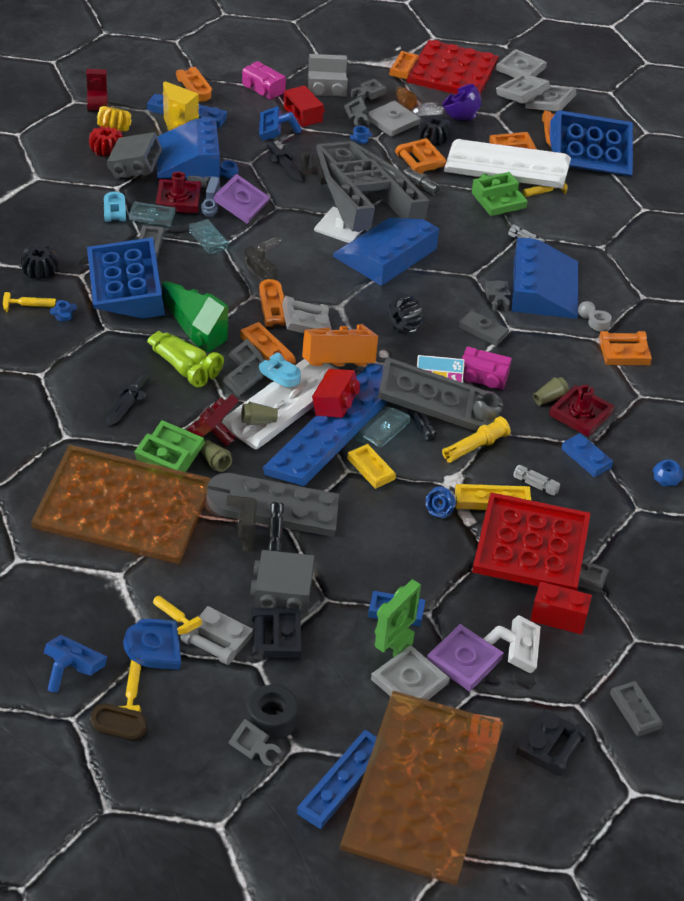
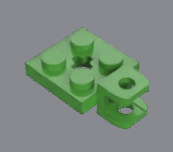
(396, 618)

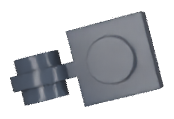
(209, 206)

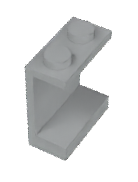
(327, 75)

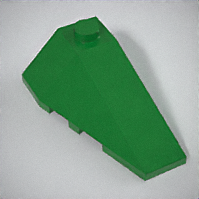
(199, 315)

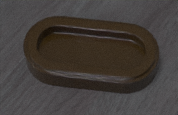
(118, 722)

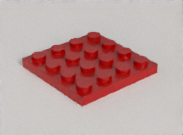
(451, 67)
(531, 542)

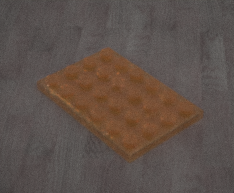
(122, 504)
(423, 787)

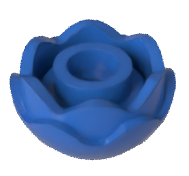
(668, 473)
(433, 502)

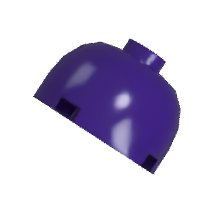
(463, 104)

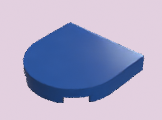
(154, 643)

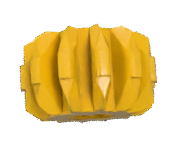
(114, 118)

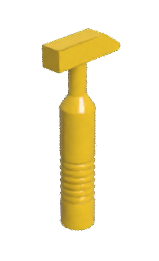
(541, 189)
(28, 301)
(177, 615)
(132, 686)

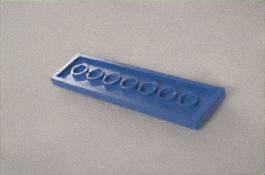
(327, 435)

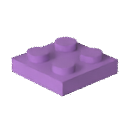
(241, 198)
(465, 657)

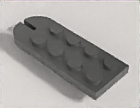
(438, 395)
(304, 507)

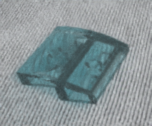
(383, 426)

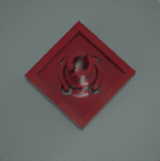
(179, 193)
(584, 406)
(212, 418)

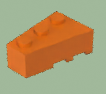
(340, 346)

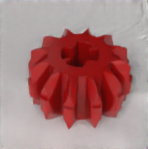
(103, 140)

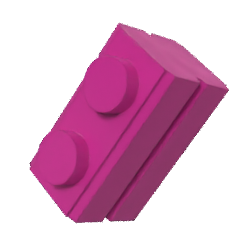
(263, 80)
(486, 368)

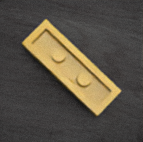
(477, 496)

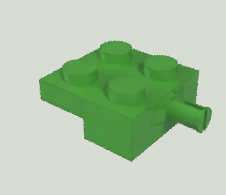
(498, 193)
(169, 447)

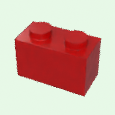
(303, 105)
(335, 393)
(560, 608)

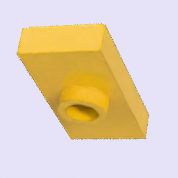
(371, 466)

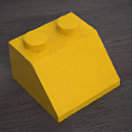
(179, 105)

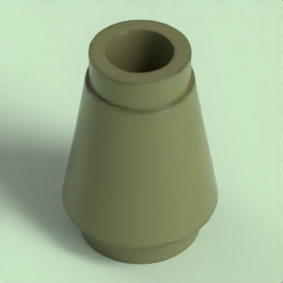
(551, 391)
(258, 414)
(216, 456)

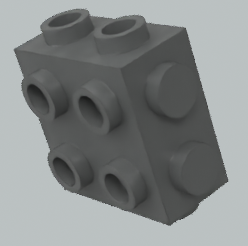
(134, 155)
(283, 580)

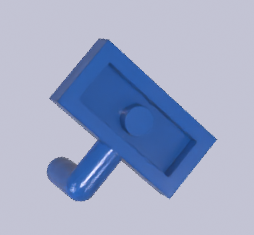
(271, 123)
(73, 654)

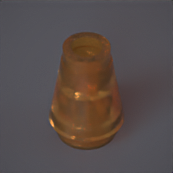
(406, 98)

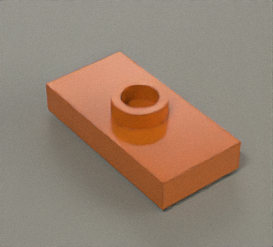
(403, 64)

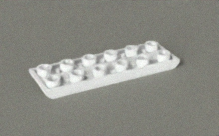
(524, 164)
(290, 402)

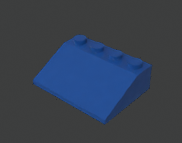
(593, 142)
(190, 150)
(389, 248)
(126, 278)
(544, 280)

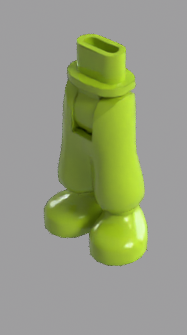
(187, 358)

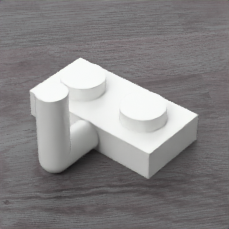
(523, 642)

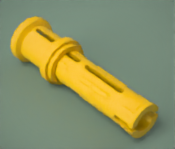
(484, 436)

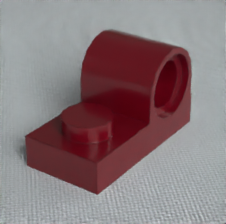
(96, 89)

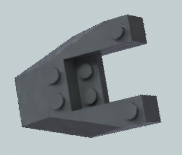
(357, 172)

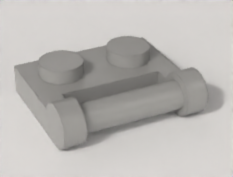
(298, 320)
(221, 630)

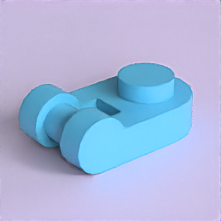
(114, 207)
(285, 374)

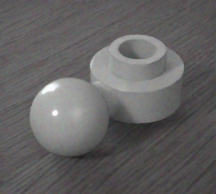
(598, 319)

